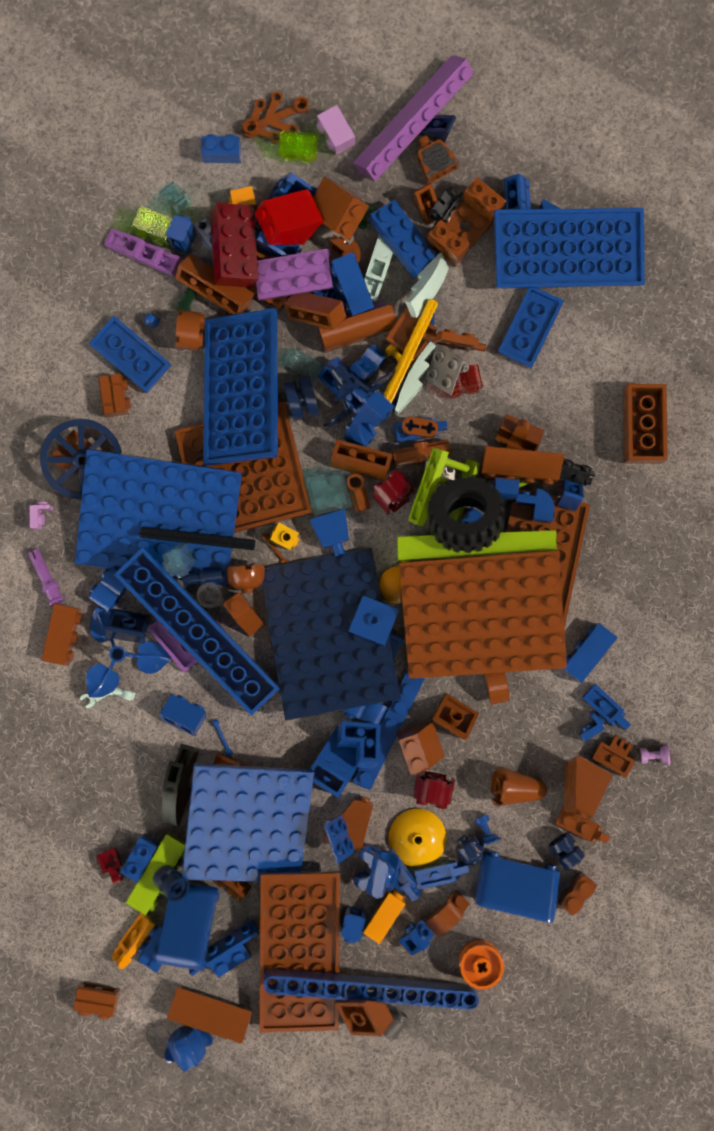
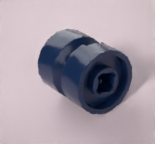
(568, 853)
(171, 883)

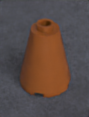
(515, 788)

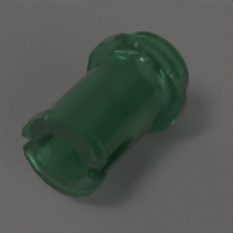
(186, 300)

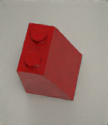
(289, 218)

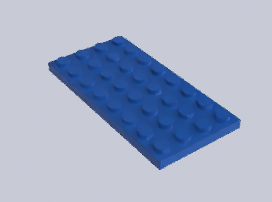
(569, 248)
(241, 388)

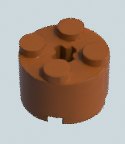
(188, 330)

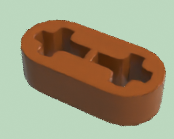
(418, 432)

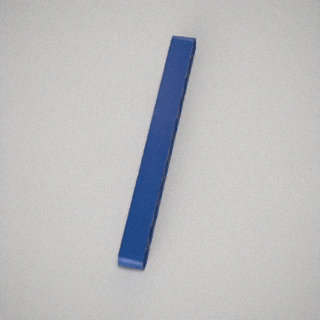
(364, 982)

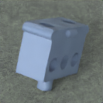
(203, 230)

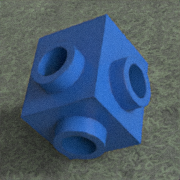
(416, 937)

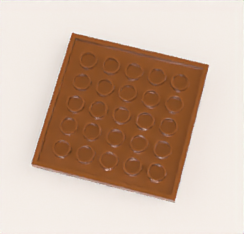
(269, 487)

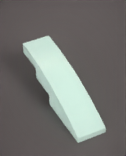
(428, 285)
(412, 384)

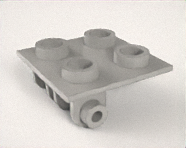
(445, 369)

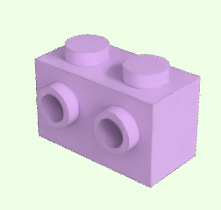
(336, 130)

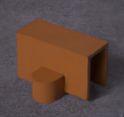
(519, 434)

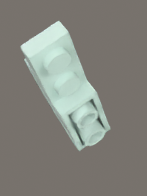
(377, 268)

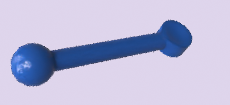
(229, 752)

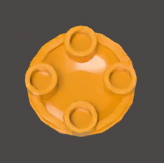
(391, 585)

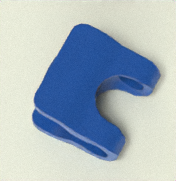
(383, 871)

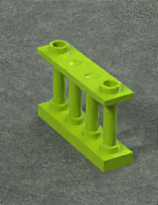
(432, 478)

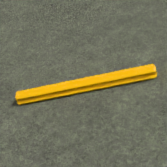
(410, 349)

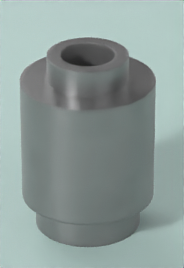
(396, 1025)

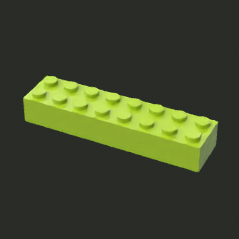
(427, 548)

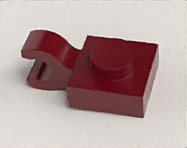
(110, 862)

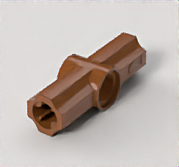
(418, 452)

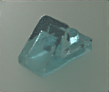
(176, 198)

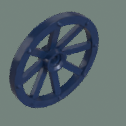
(54, 433)

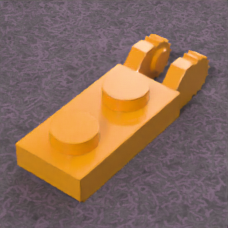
(132, 940)

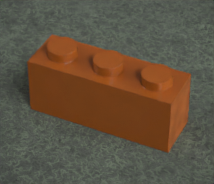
(315, 310)
(361, 460)
(62, 634)

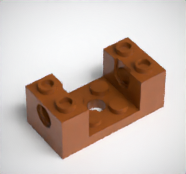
(475, 209)

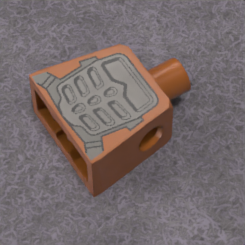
(435, 159)

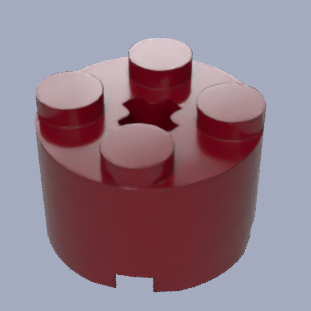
(393, 492)
(433, 789)

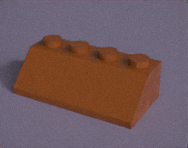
(521, 465)

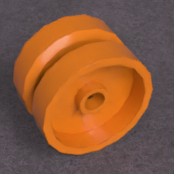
(483, 975)

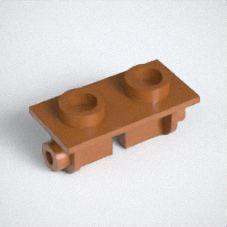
(237, 889)

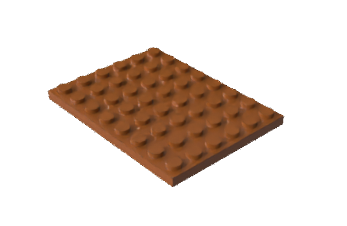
(483, 614)

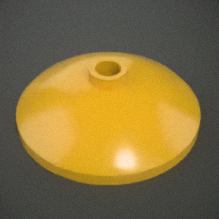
(417, 823)

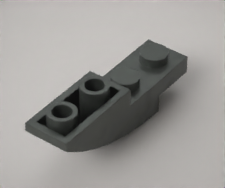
(175, 789)

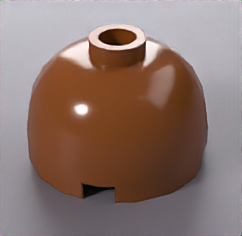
(246, 577)

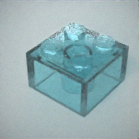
(328, 493)

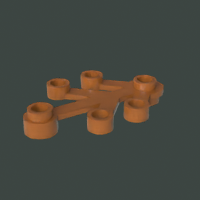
(272, 118)

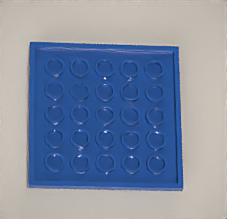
(246, 822)

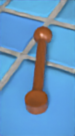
(264, 537)

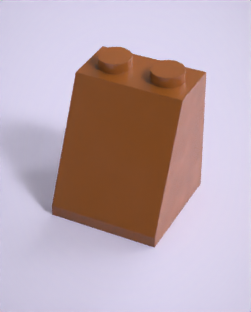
(339, 207)
(583, 788)

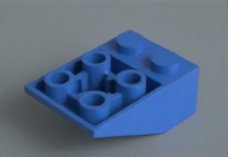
(334, 766)

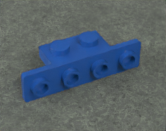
(230, 950)

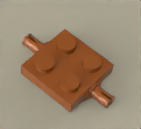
(450, 339)

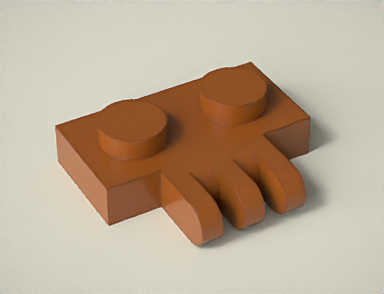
(614, 755)

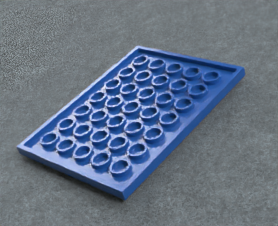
(139, 492)

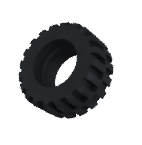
(464, 493)

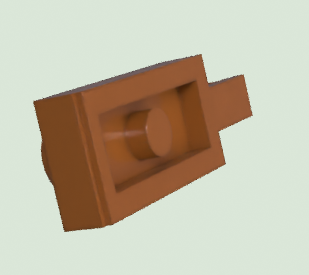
(586, 829)

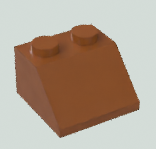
(420, 747)
(364, 1016)

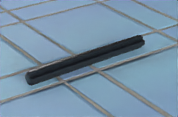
(197, 538)

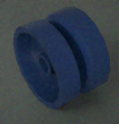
(301, 398)

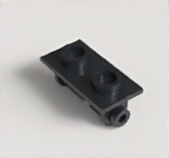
(450, 201)
(582, 473)

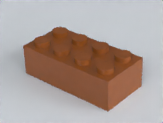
(645, 423)

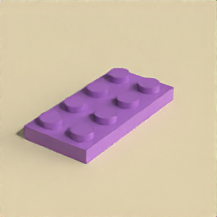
(294, 274)

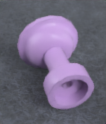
(663, 754)

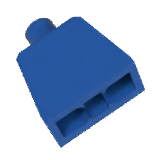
(332, 531)

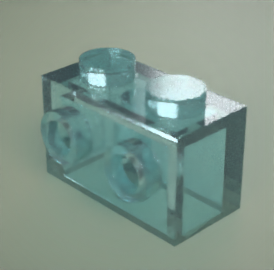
(178, 560)

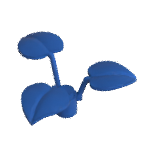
(102, 680)

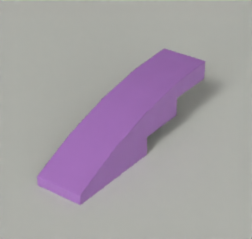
(143, 252)

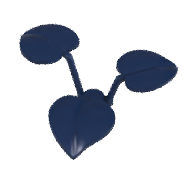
(345, 386)

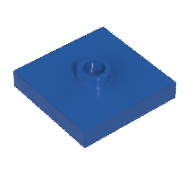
(373, 620)

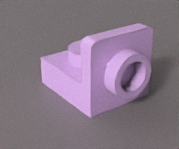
(37, 519)

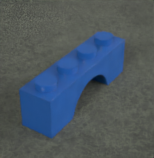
(371, 412)

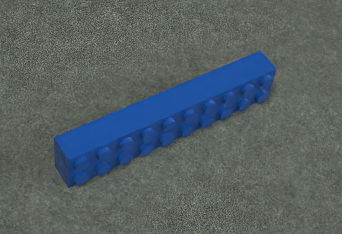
(197, 631)

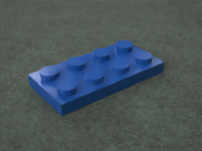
(402, 237)
(530, 327)
(130, 354)

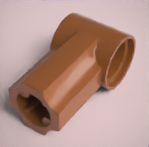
(358, 495)

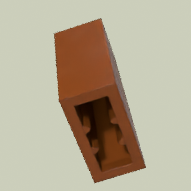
(244, 614)
(357, 818)

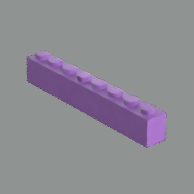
(413, 117)

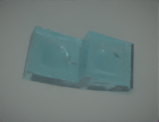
(303, 364)

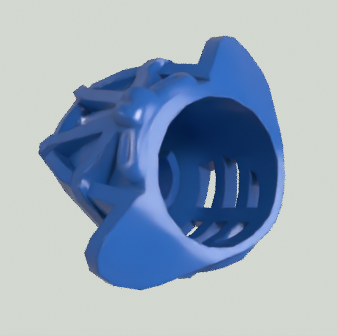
(187, 1047)

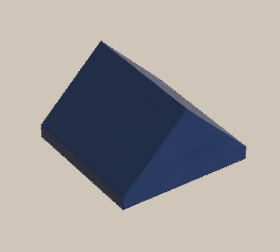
(127, 626)

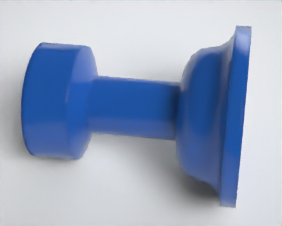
(488, 837)

